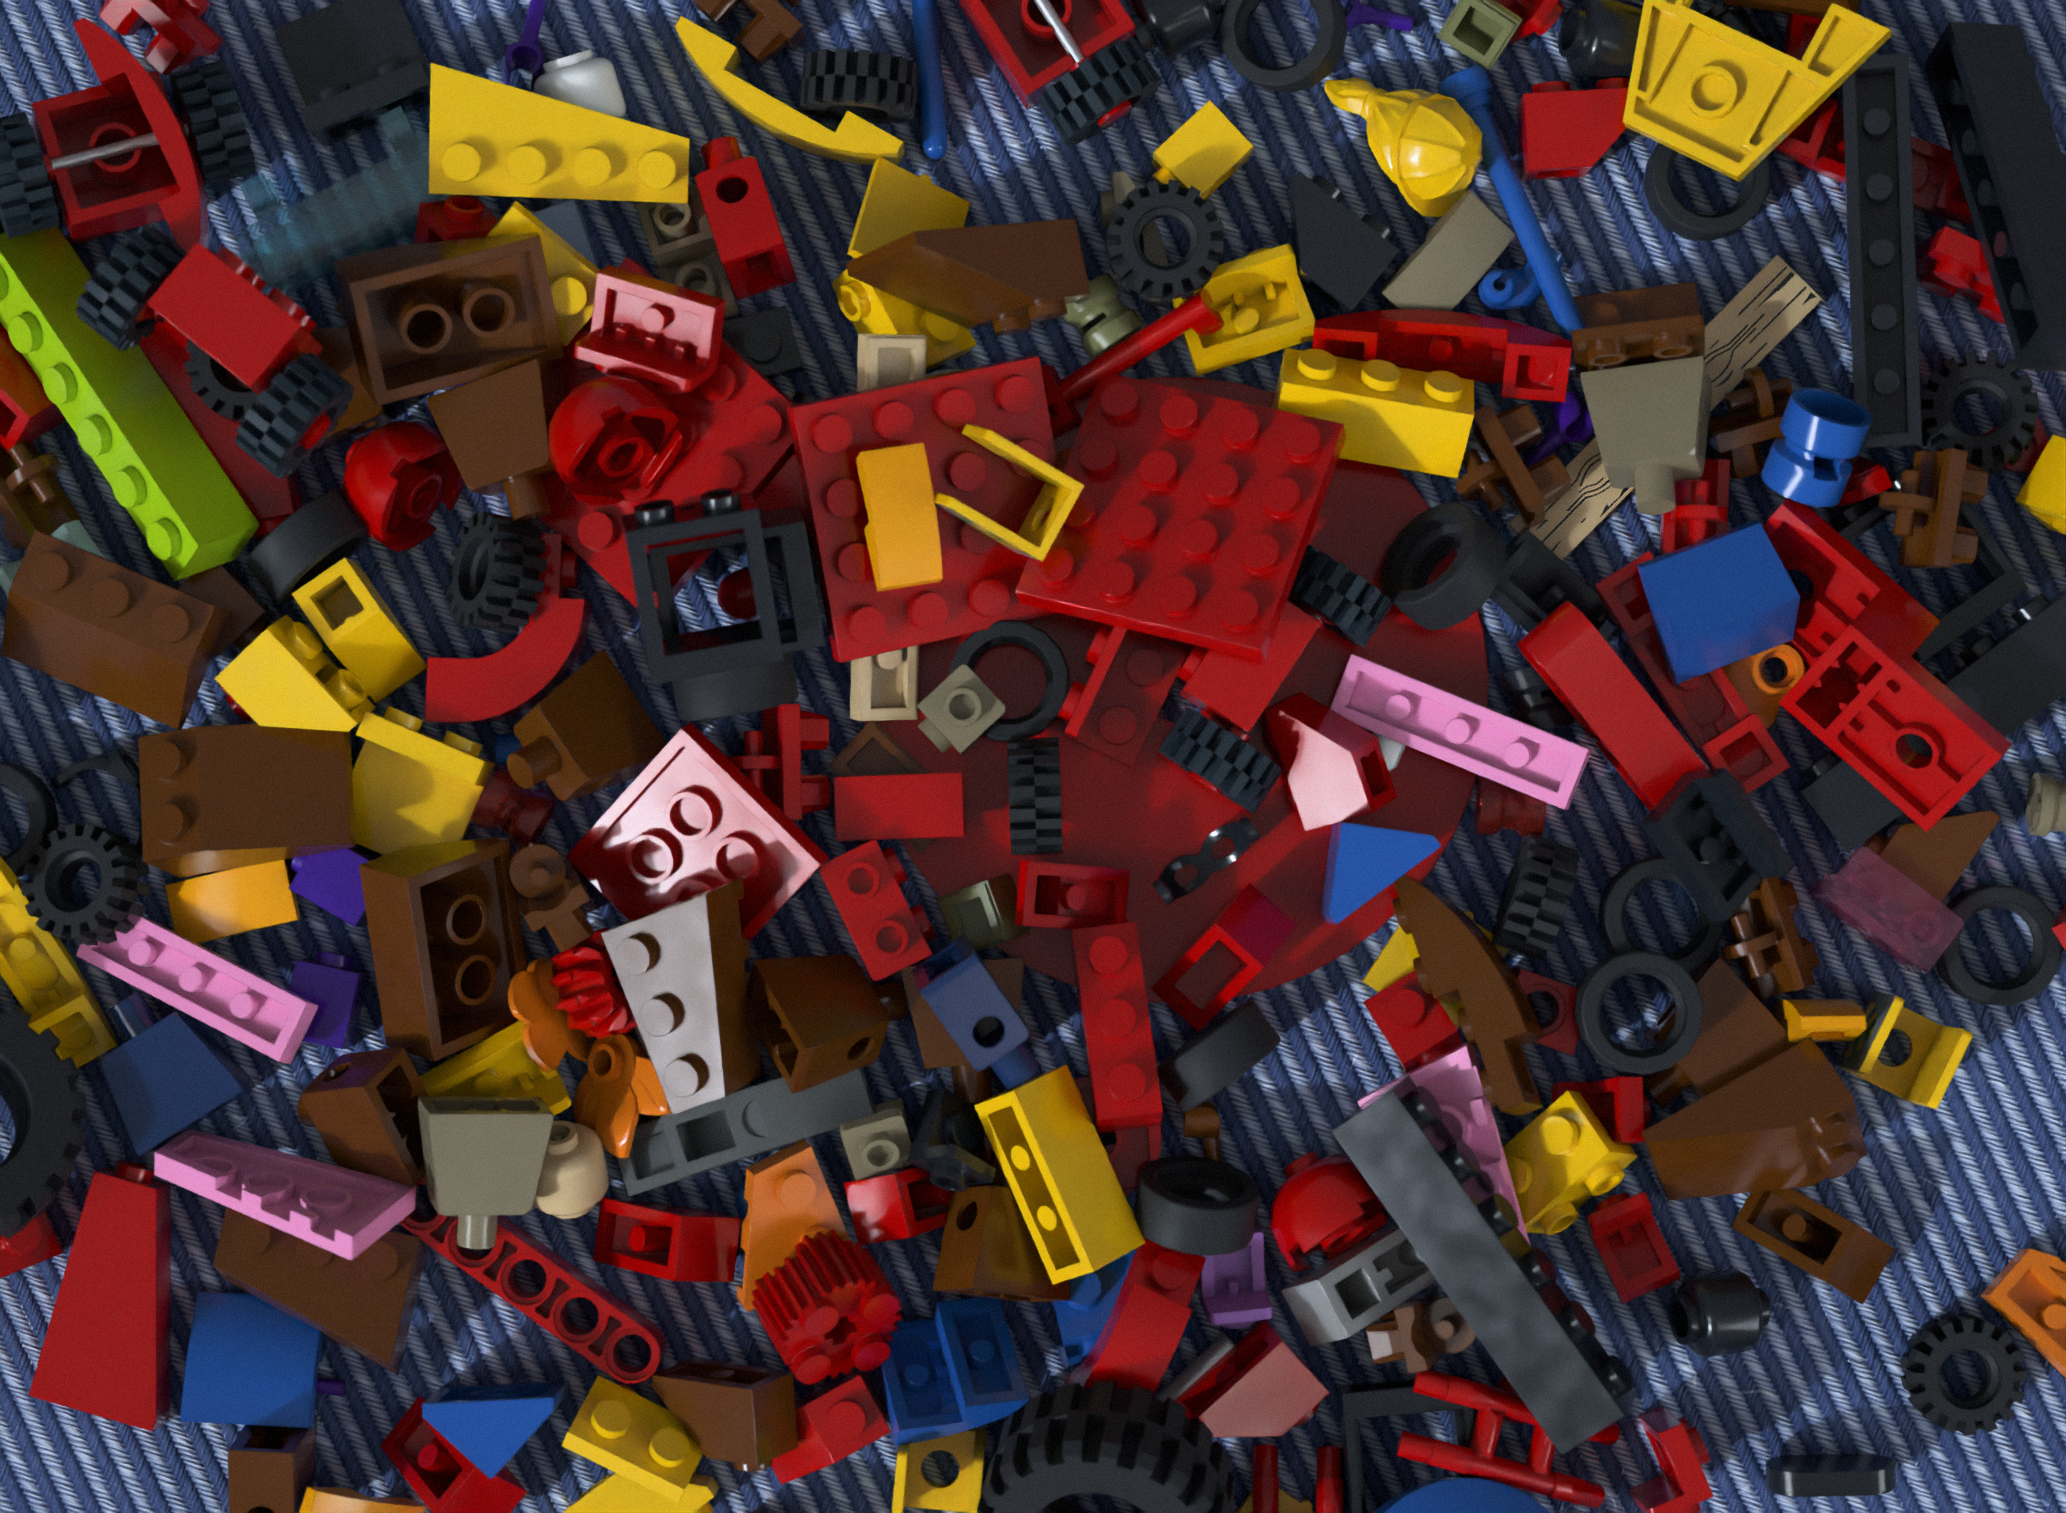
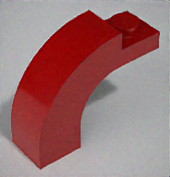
(526, 669)
(1144, 1320)

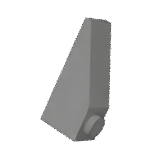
(1357, 1287)

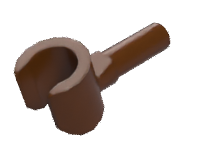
(1204, 1123)

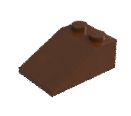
(983, 273)
(447, 312)
(243, 796)
(1761, 1132)

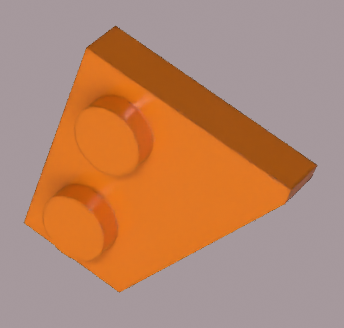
(784, 1202)
(2033, 1301)

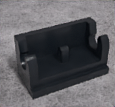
(1539, 582)

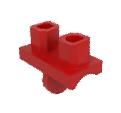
(180, 29)
(1699, 508)
(774, 759)

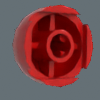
(612, 437)
(399, 480)
(1323, 1209)

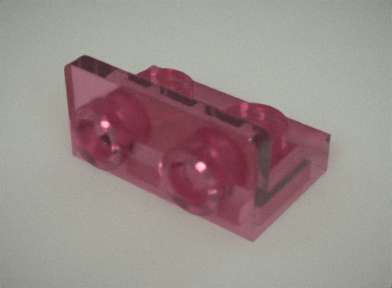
(1889, 910)

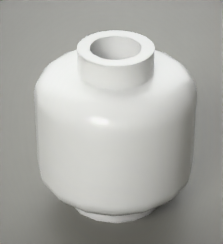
(583, 82)

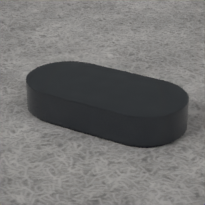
(1831, 1475)

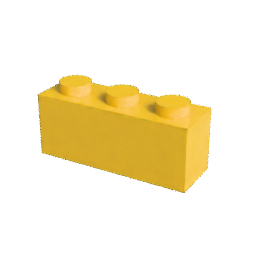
(1387, 411)
(1060, 1175)

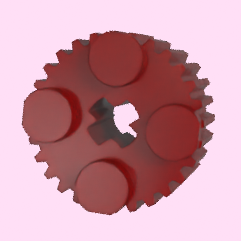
(828, 1309)

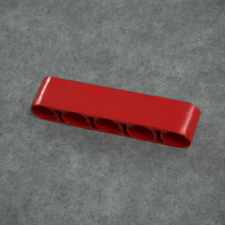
(1609, 703)
(549, 1305)

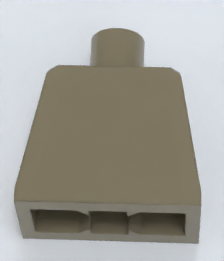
(1651, 426)
(483, 1159)

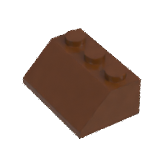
(110, 629)
(443, 943)

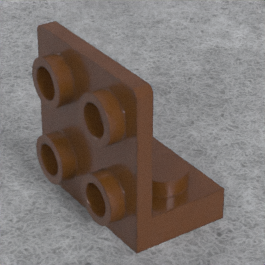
(1638, 327)

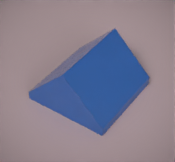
(1719, 601)
(1365, 862)
(492, 1419)

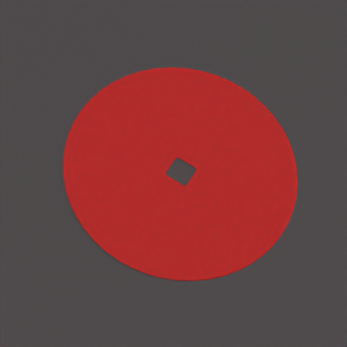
(1158, 810)

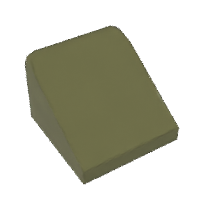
(1480, 30)
(983, 912)

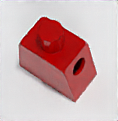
(743, 220)

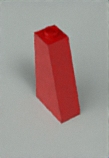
(265, 495)
(113, 1307)

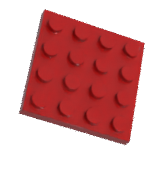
(731, 438)
(1186, 515)
(975, 569)

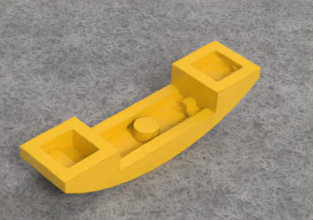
(852, 142)
(48, 979)

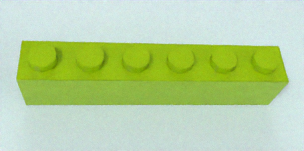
(120, 411)

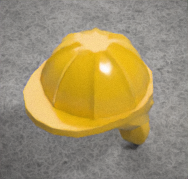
(1417, 139)

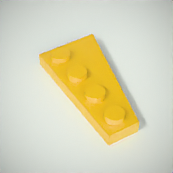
(534, 146)

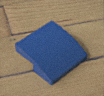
(250, 1364)
(951, 1371)

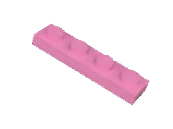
(1461, 731)
(206, 987)

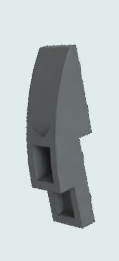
(740, 1128)

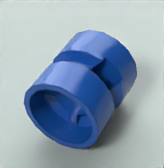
(1814, 453)

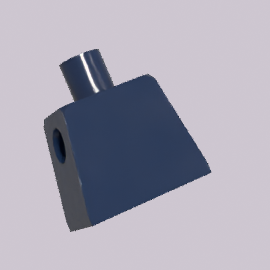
(961, 994)
(167, 1073)

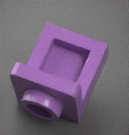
(1234, 1286)

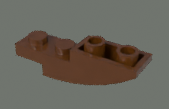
(1466, 967)

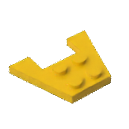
(1729, 94)

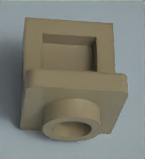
(959, 711)
(878, 1140)

